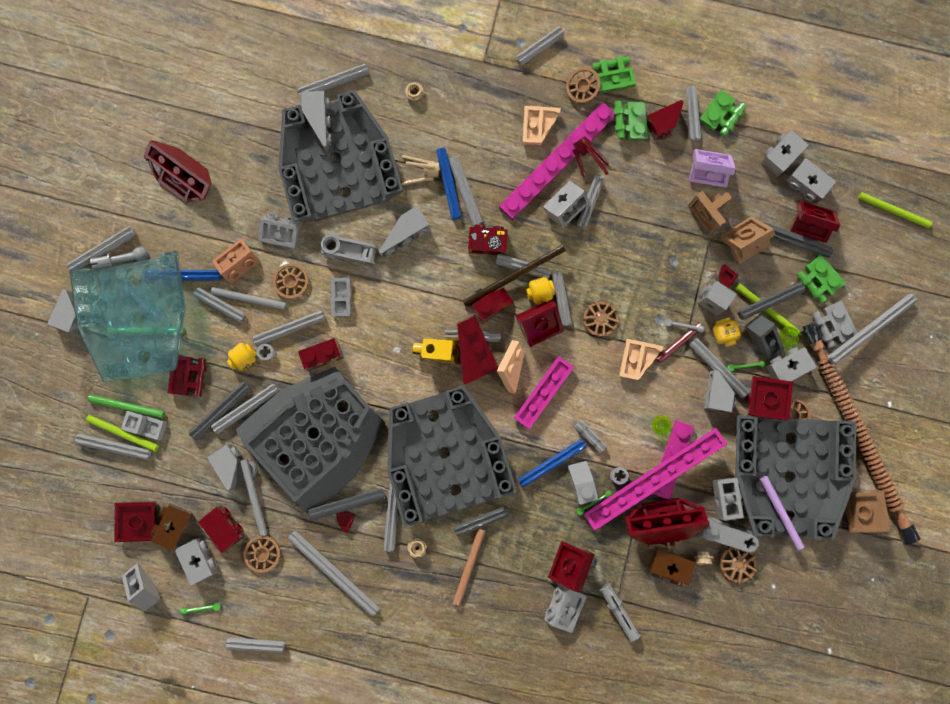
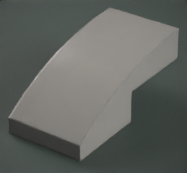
(341, 296)
(144, 425)

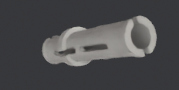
(615, 605)

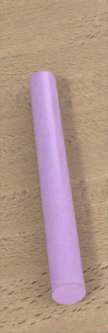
(782, 513)

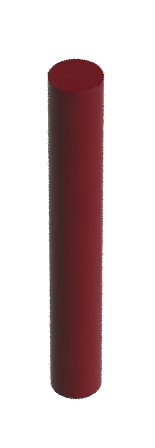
(677, 344)

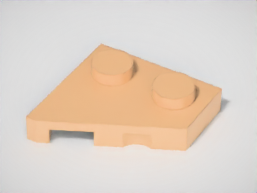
(538, 123)
(637, 358)
(511, 366)

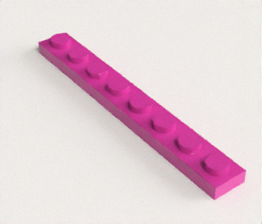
(555, 162)
(655, 479)

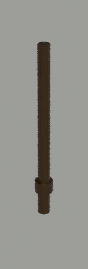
(480, 293)

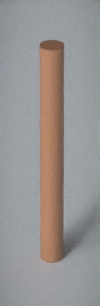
(469, 566)

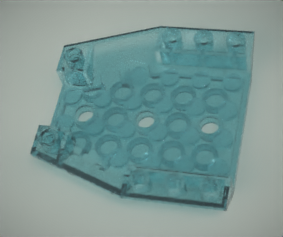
(109, 312)

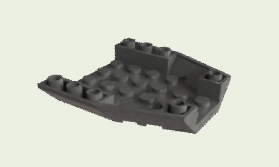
(315, 182)
(318, 465)
(822, 469)
(423, 478)

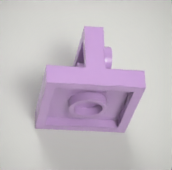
(711, 168)

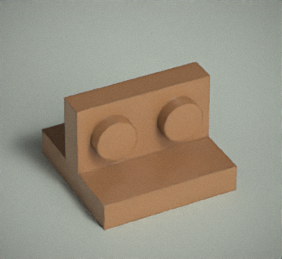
(708, 210)
(748, 238)
(867, 512)

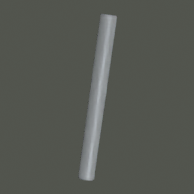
(248, 298)
(253, 497)

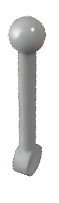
(668, 322)

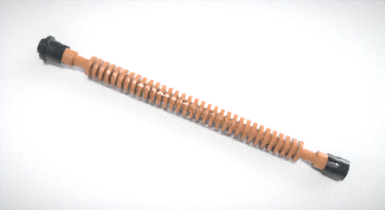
(875, 464)

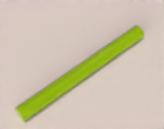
(895, 210)
(771, 312)
(122, 433)

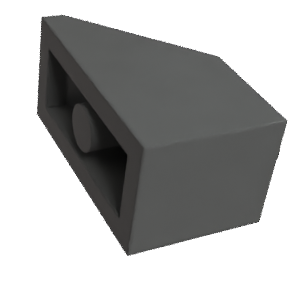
(765, 336)

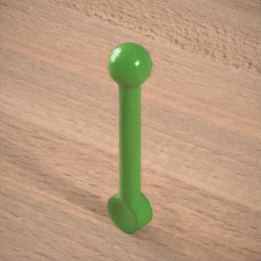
(731, 367)
(580, 511)
(217, 606)

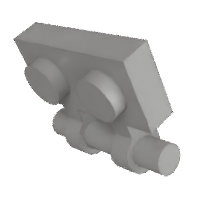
(839, 322)

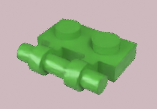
(615, 79)
(717, 110)
(635, 121)
(824, 275)

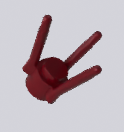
(585, 146)

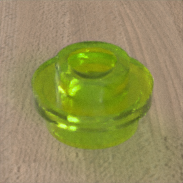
(789, 331)
(667, 424)

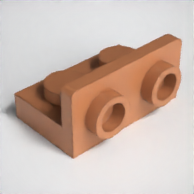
(235, 261)

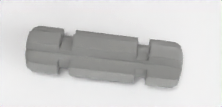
(590, 436)

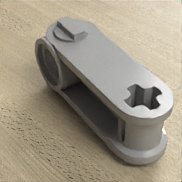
(349, 250)
(729, 535)

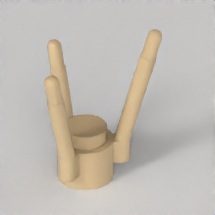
(431, 169)

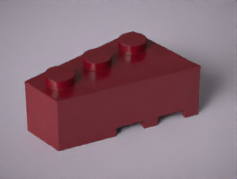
(475, 350)

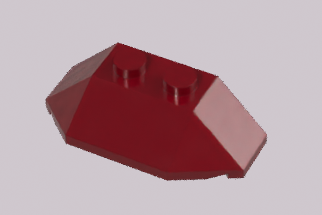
(178, 171)
(666, 521)

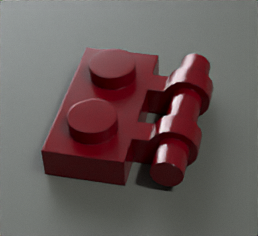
(180, 378)

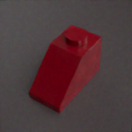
(664, 120)
(492, 304)

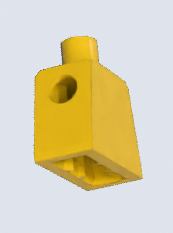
(445, 350)

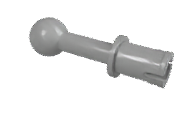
(138, 254)

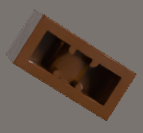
(170, 538)
(683, 567)

